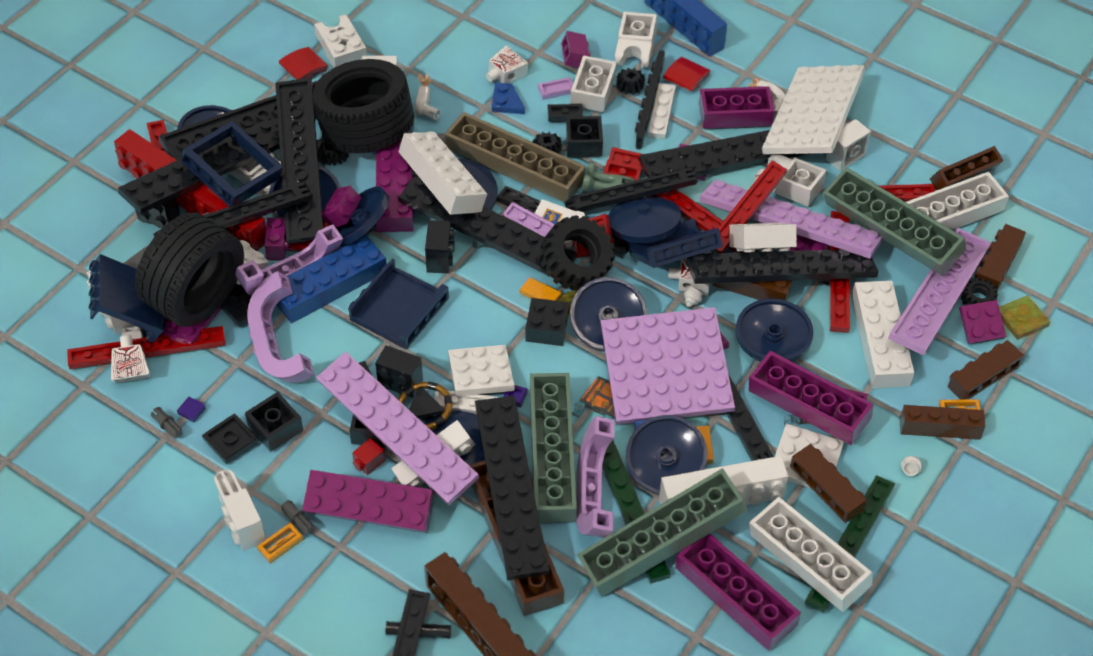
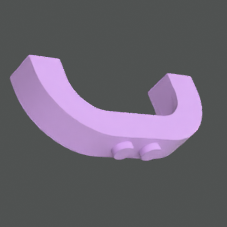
(325, 242)
(259, 315)
(589, 516)

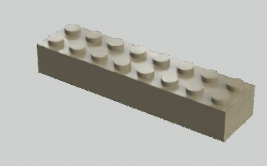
(515, 157)

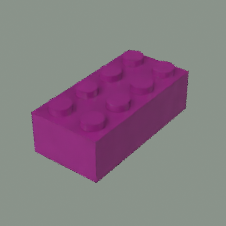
(736, 107)

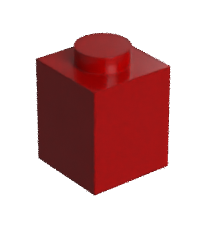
(368, 457)

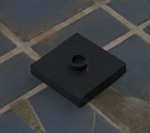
(230, 438)

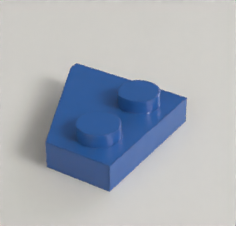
(506, 99)

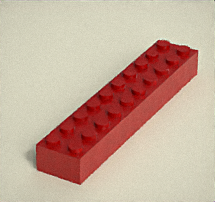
(143, 157)

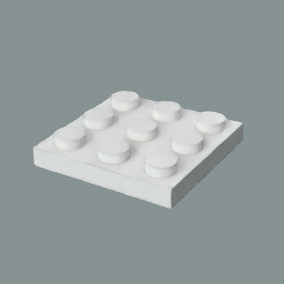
(480, 370)
(796, 439)

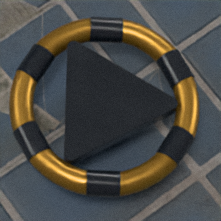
(425, 406)

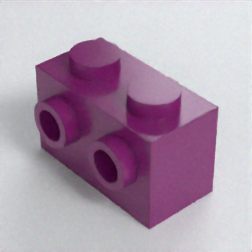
(574, 48)
(341, 206)
(275, 239)

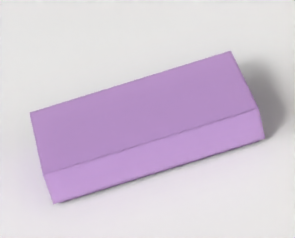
(555, 88)

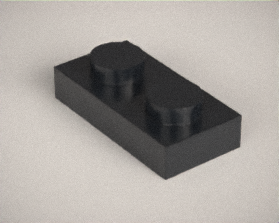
(558, 112)

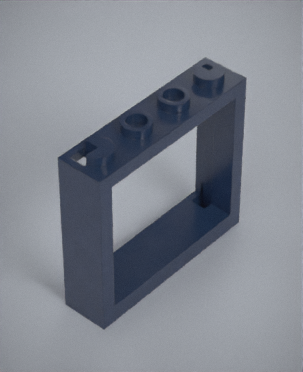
(215, 181)

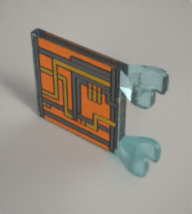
(597, 398)

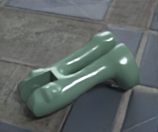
(596, 180)

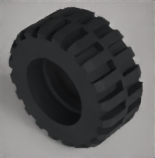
(591, 237)

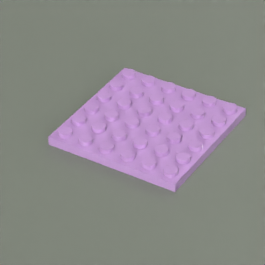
(666, 365)

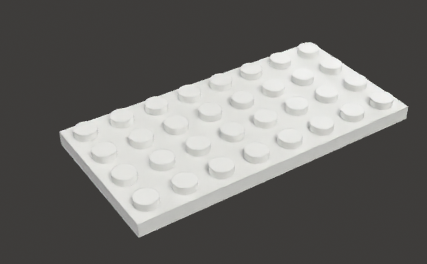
(814, 110)

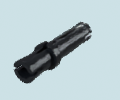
(428, 630)

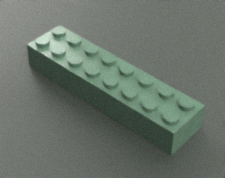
(895, 221)
(552, 447)
(662, 532)

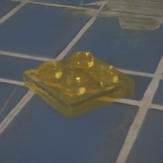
(1023, 317)

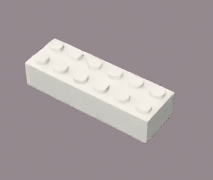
(442, 173)
(963, 201)
(876, 316)
(754, 480)
(811, 554)

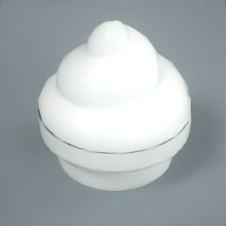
(692, 297)
(911, 465)

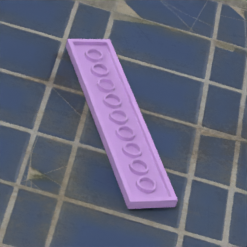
(808, 223)
(937, 297)
(398, 428)

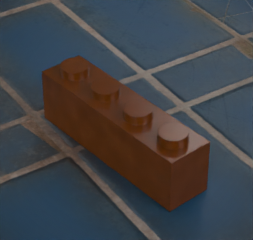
(967, 168)
(1001, 255)
(759, 290)
(985, 370)
(942, 422)
(828, 483)

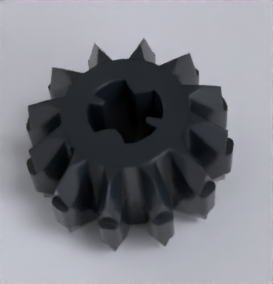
(630, 81)
(549, 141)

